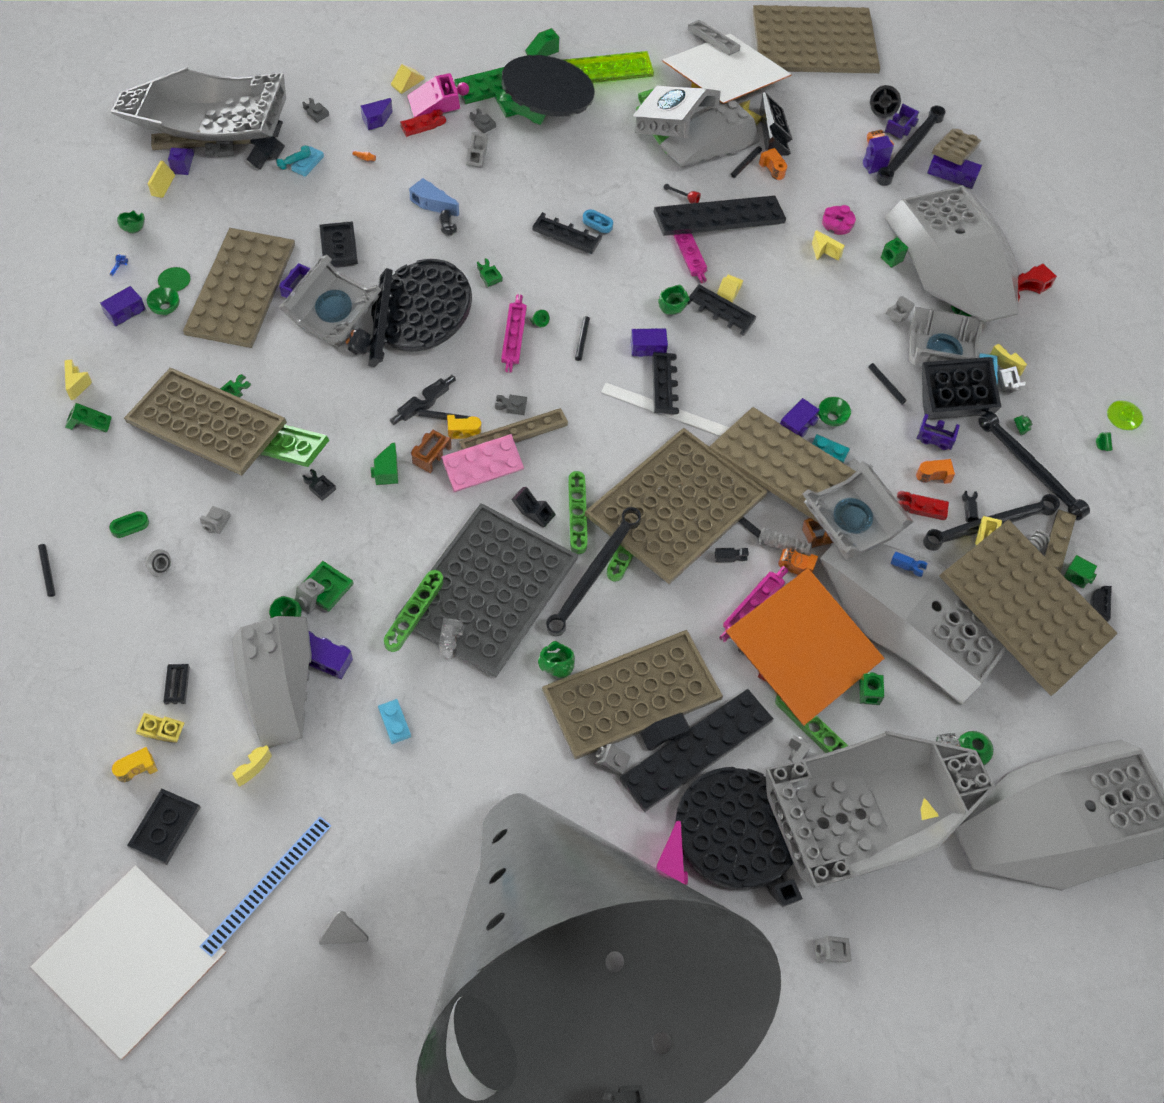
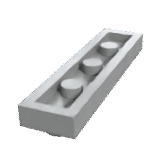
(714, 37)

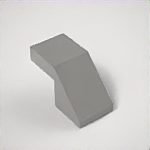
(477, 149)

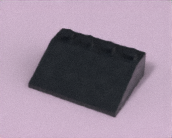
(959, 388)

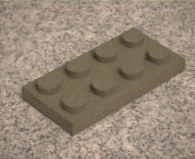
(956, 146)

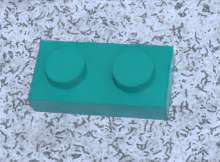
(832, 448)

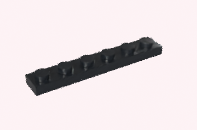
(380, 318)

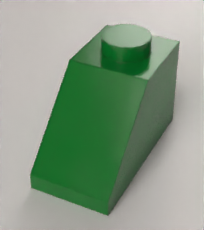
(544, 43)
(385, 466)

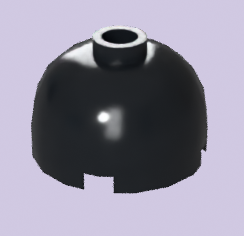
(885, 101)

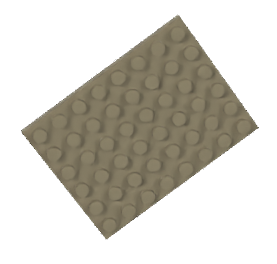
(817, 38)
(684, 501)
(1029, 606)

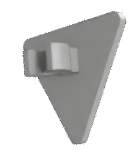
(342, 930)

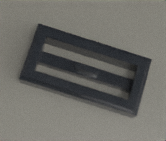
(175, 699)

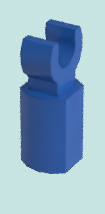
(908, 563)

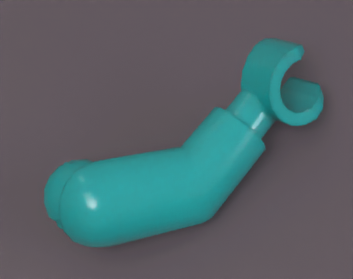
(304, 153)

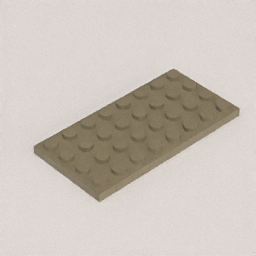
(239, 288)
(206, 421)
(779, 459)
(631, 693)

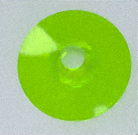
(1125, 415)

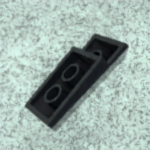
(774, 126)

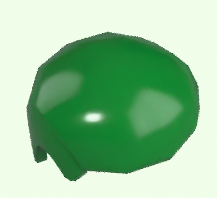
(131, 221)
(285, 607)

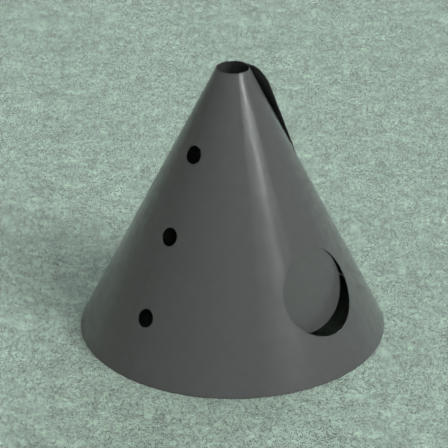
(534, 986)

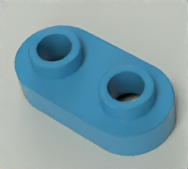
(598, 221)

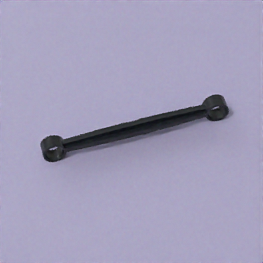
(910, 145)
(990, 422)
(972, 527)
(593, 571)

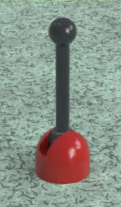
(693, 196)

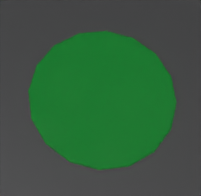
(175, 278)

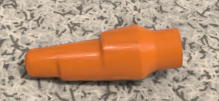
(365, 155)

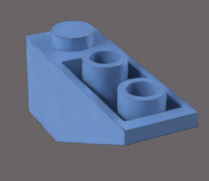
(431, 198)

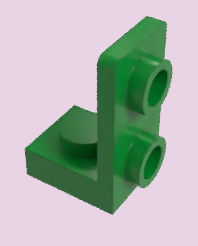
(88, 417)

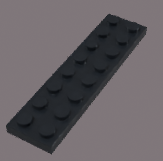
(719, 215)
(696, 750)

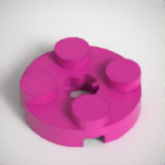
(839, 212)

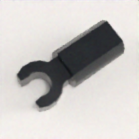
(970, 506)
(731, 554)

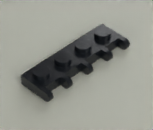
(566, 234)
(722, 308)
(663, 383)

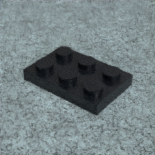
(339, 243)
(164, 826)

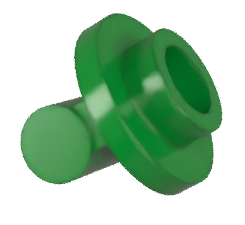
(540, 318)
(1023, 424)
(1104, 441)

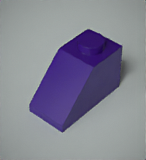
(376, 113)
(180, 160)

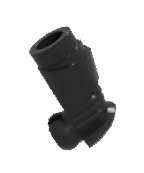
(445, 220)

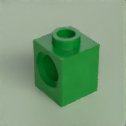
(894, 252)
(1080, 572)
(870, 696)

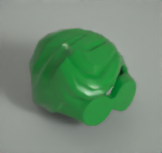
(673, 300)
(557, 664)

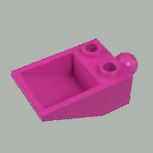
(437, 94)
(672, 856)

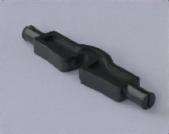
(430, 394)

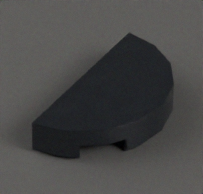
(1101, 601)

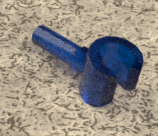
(120, 259)

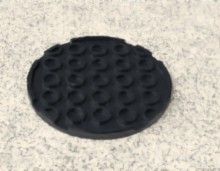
(547, 85)
(426, 304)
(732, 830)

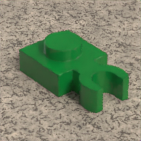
(489, 274)
(235, 387)

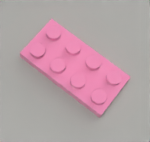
(482, 463)

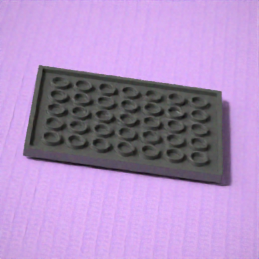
(496, 583)

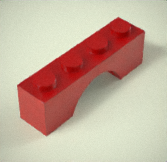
(1036, 280)

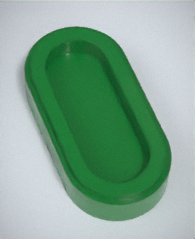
(129, 524)

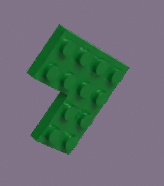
(485, 86)

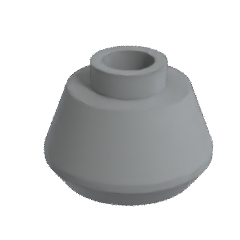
(158, 562)

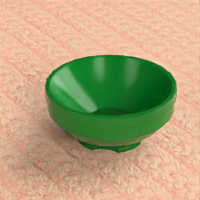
(161, 296)
(834, 406)
(966, 742)

